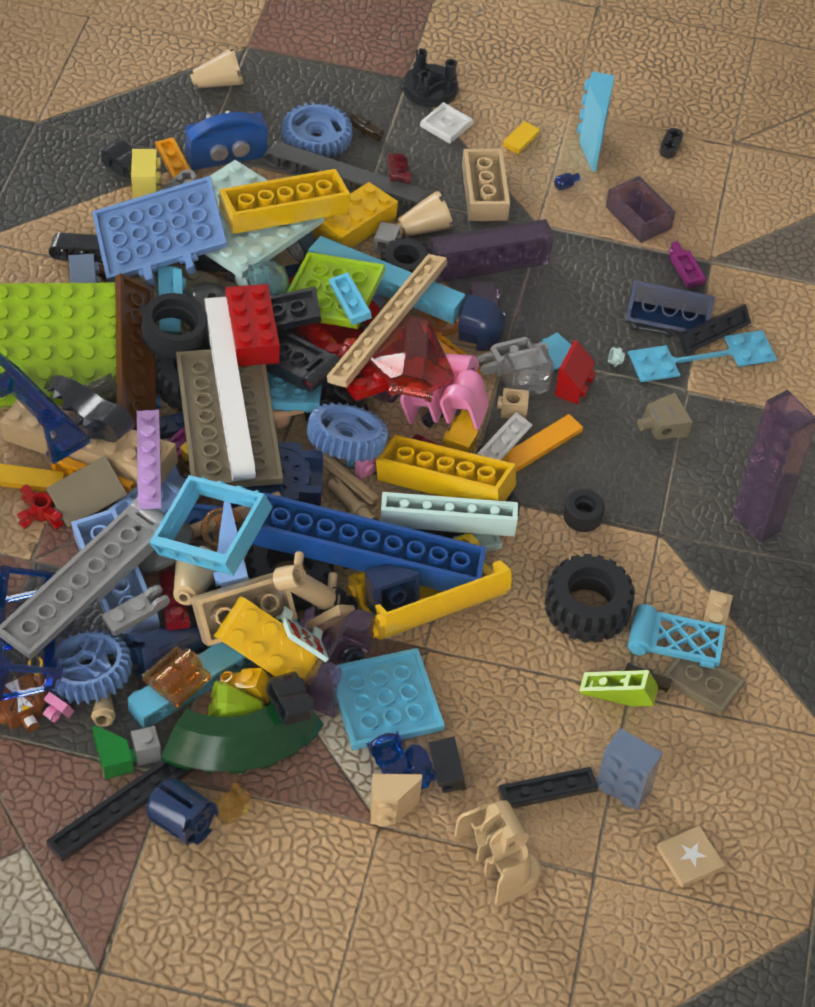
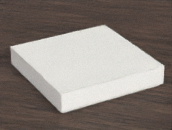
(446, 123)

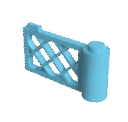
(647, 626)

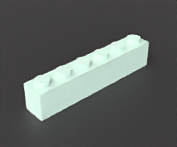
(450, 514)

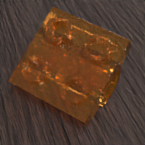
(177, 676)

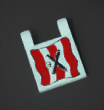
(309, 641)

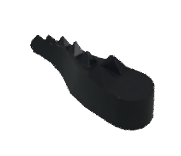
(98, 415)

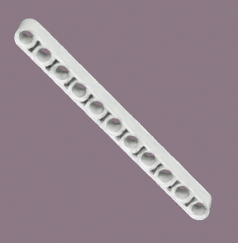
(229, 390)

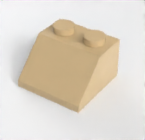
(393, 797)

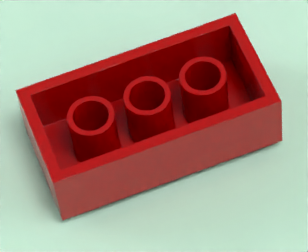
(253, 325)

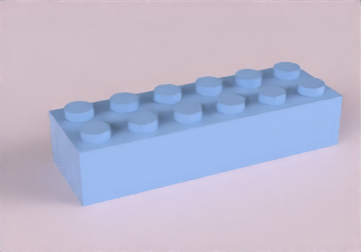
(130, 587)

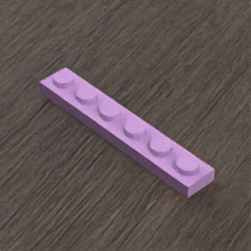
(148, 460)

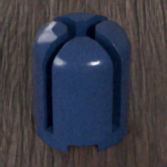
(181, 811)

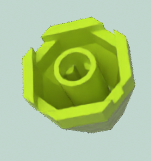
(232, 701)

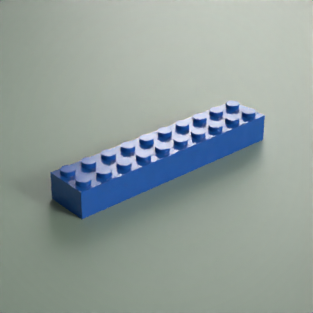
(368, 543)

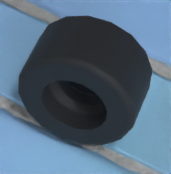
(586, 500)

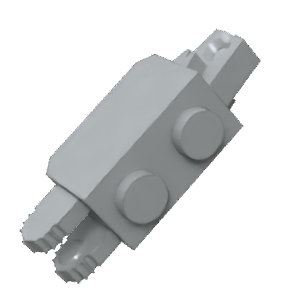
(494, 360)

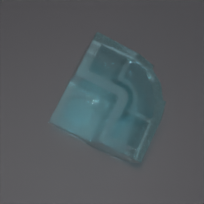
(269, 274)

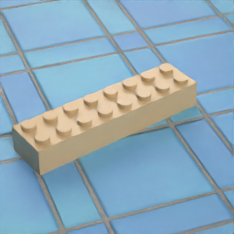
(23, 429)

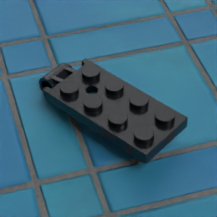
(296, 308)

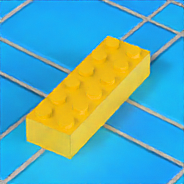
(284, 201)
(444, 470)

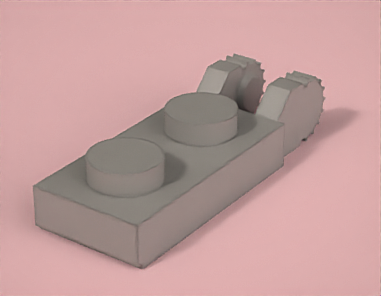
(135, 610)

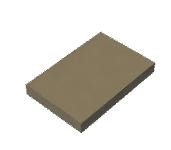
(86, 491)
(706, 686)

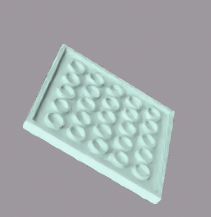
(253, 245)

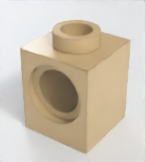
(513, 401)

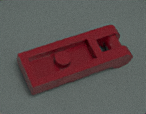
(398, 168)

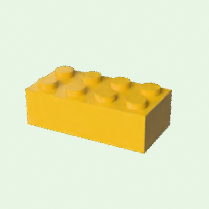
(366, 211)
(264, 640)

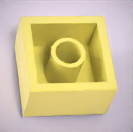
(144, 172)

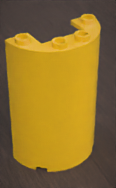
(433, 602)

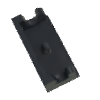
(447, 765)

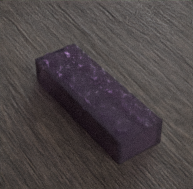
(493, 250)

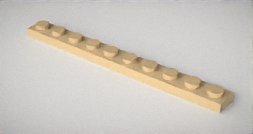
(386, 321)

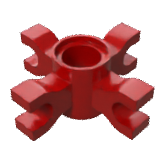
(40, 509)

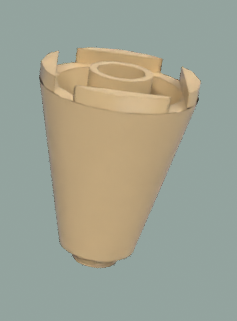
(218, 71)
(426, 217)
(191, 581)

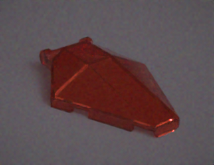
(413, 360)

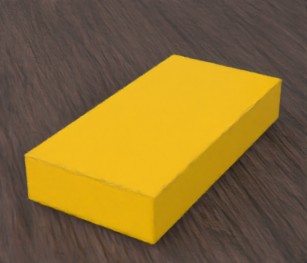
(521, 137)

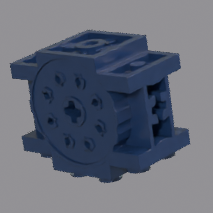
(301, 474)

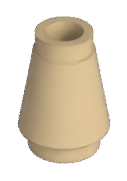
(103, 712)

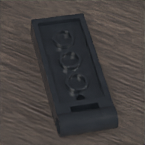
(302, 362)

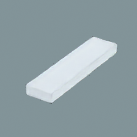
(506, 437)

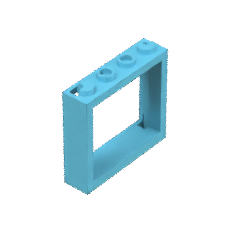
(164, 537)

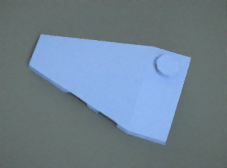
(227, 535)

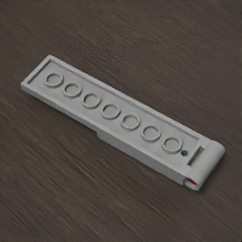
(82, 580)

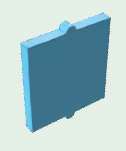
(558, 349)

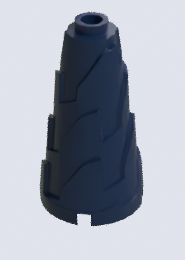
(151, 646)

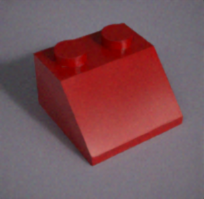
(575, 374)

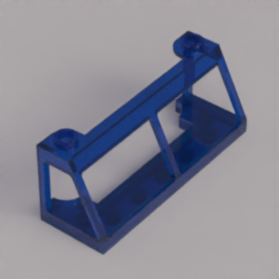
(67, 435)
(51, 667)

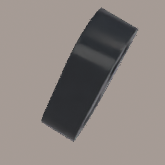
(669, 142)

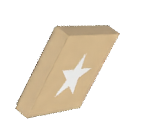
(690, 856)

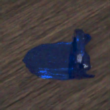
(389, 755)
(419, 763)

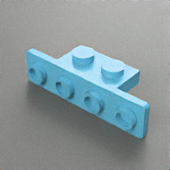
(170, 281)

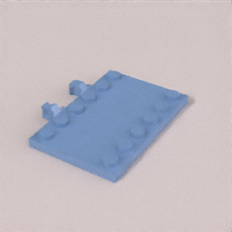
(160, 230)

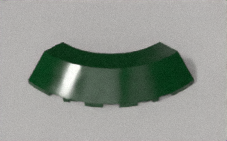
(237, 741)

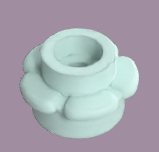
(616, 356)

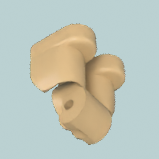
(502, 844)

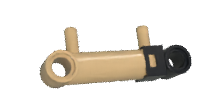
(308, 588)

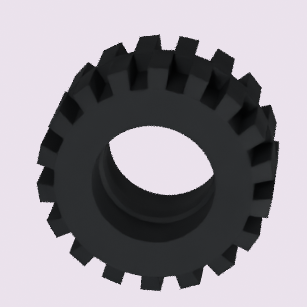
(405, 253)

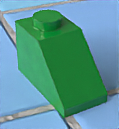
(113, 753)

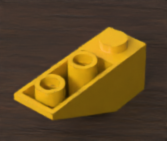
(462, 434)

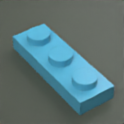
(350, 298)

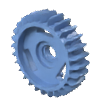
(311, 119)
(350, 432)
(94, 679)

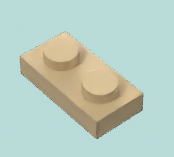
(718, 608)

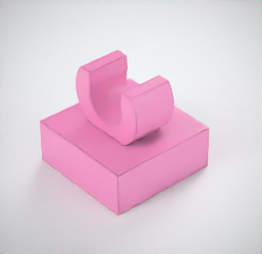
(56, 707)

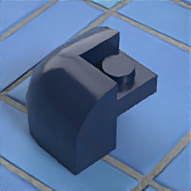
(481, 323)

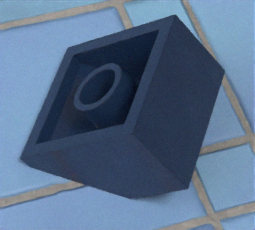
(391, 587)

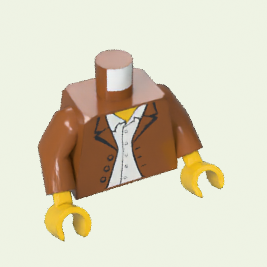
(27, 708)

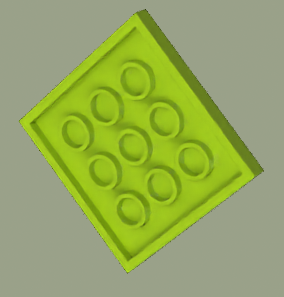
(317, 271)

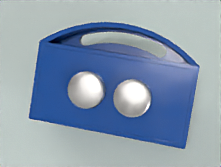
(225, 139)

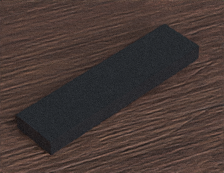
(714, 328)
(549, 787)

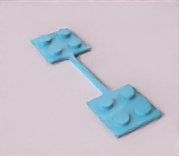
(658, 363)

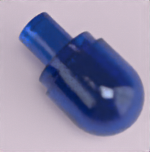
(566, 180)

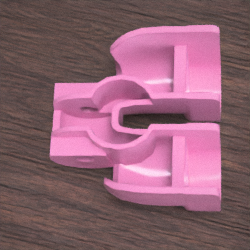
(464, 393)

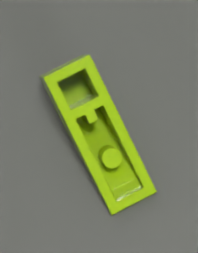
(621, 687)

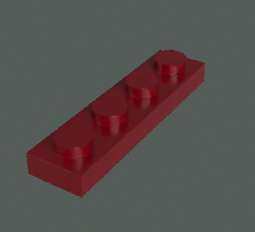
(175, 613)

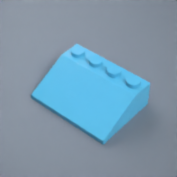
(594, 115)

